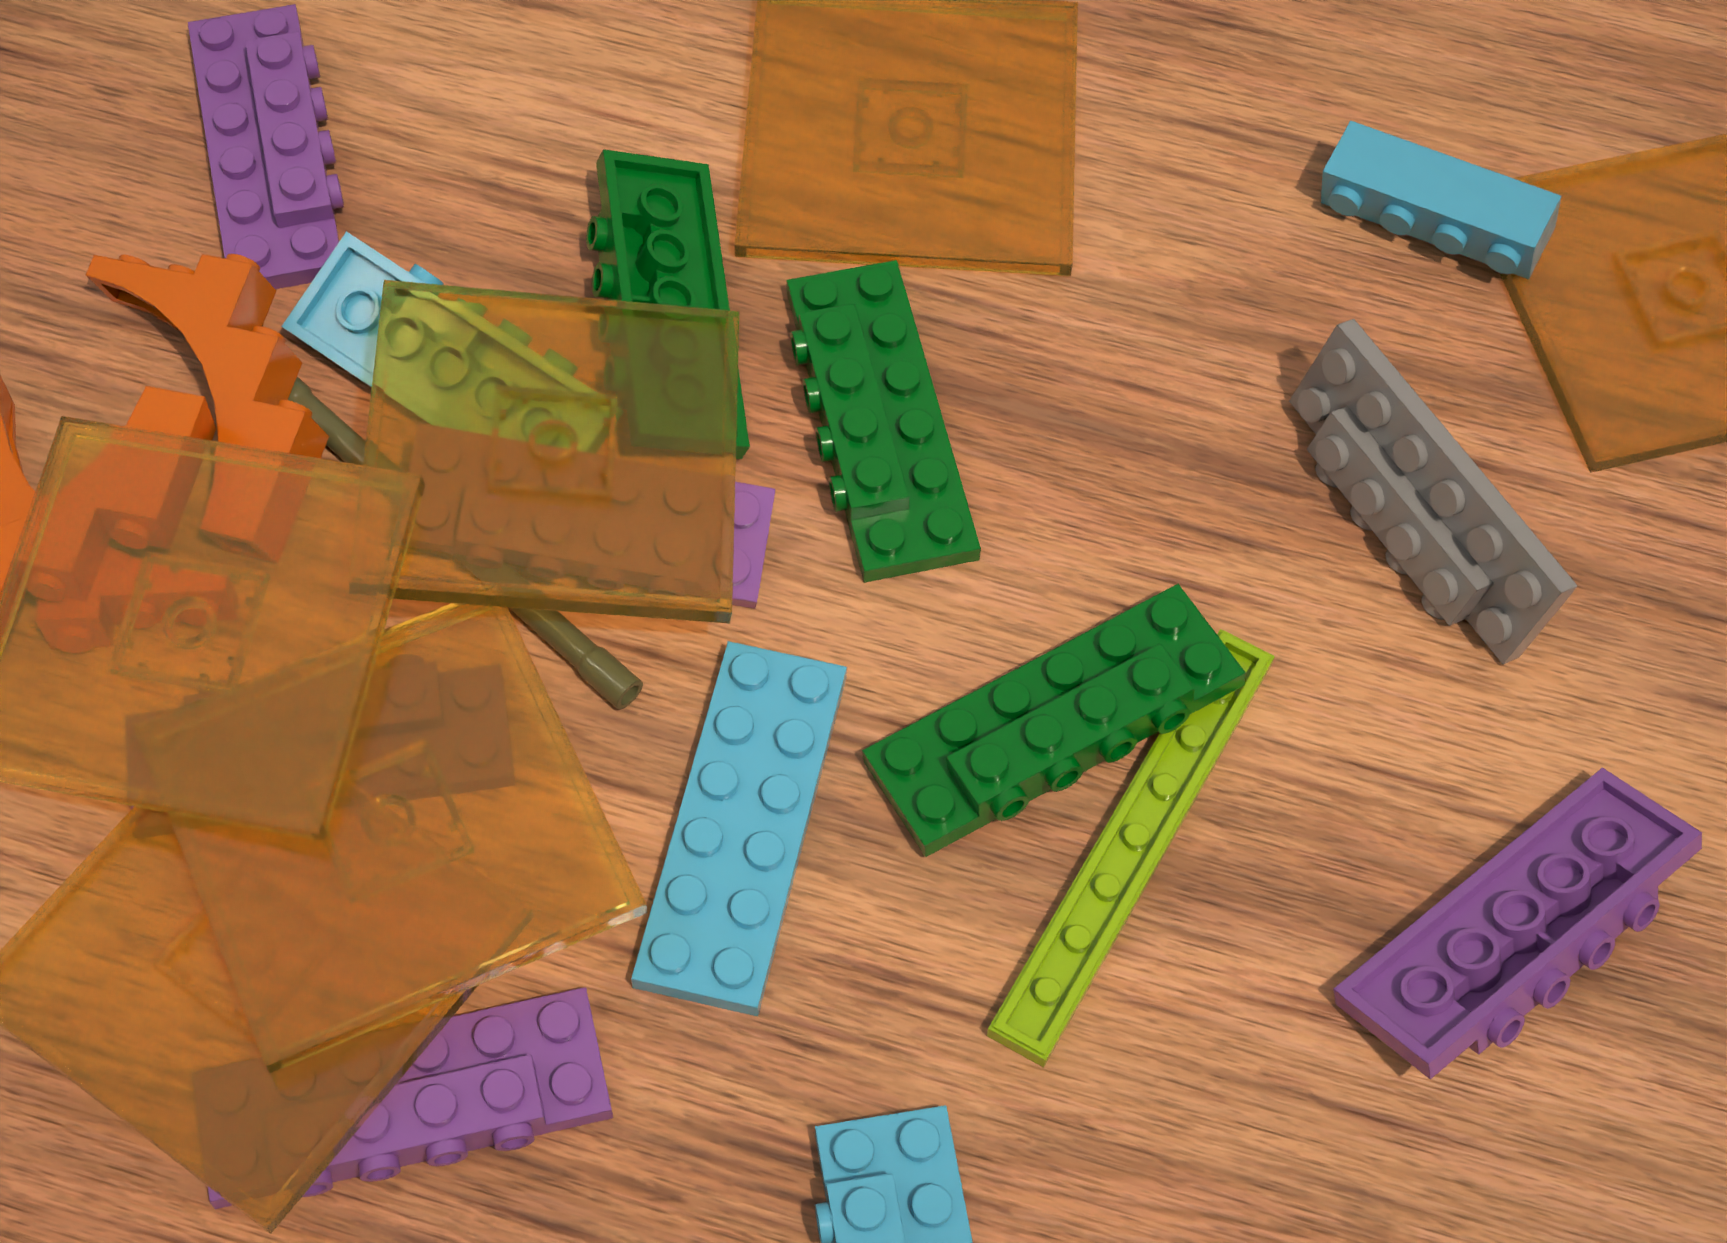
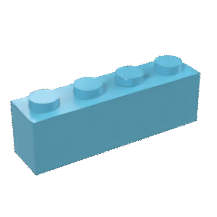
(1439, 200)

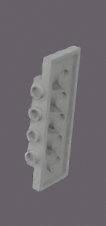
(1426, 497)

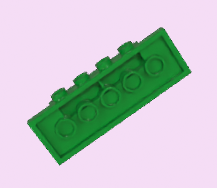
(659, 240)
(880, 422)
(1053, 720)

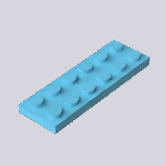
(740, 829)

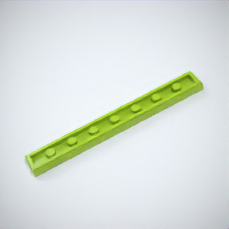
(1121, 868)

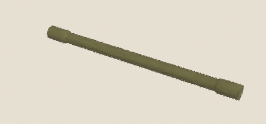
(592, 662)

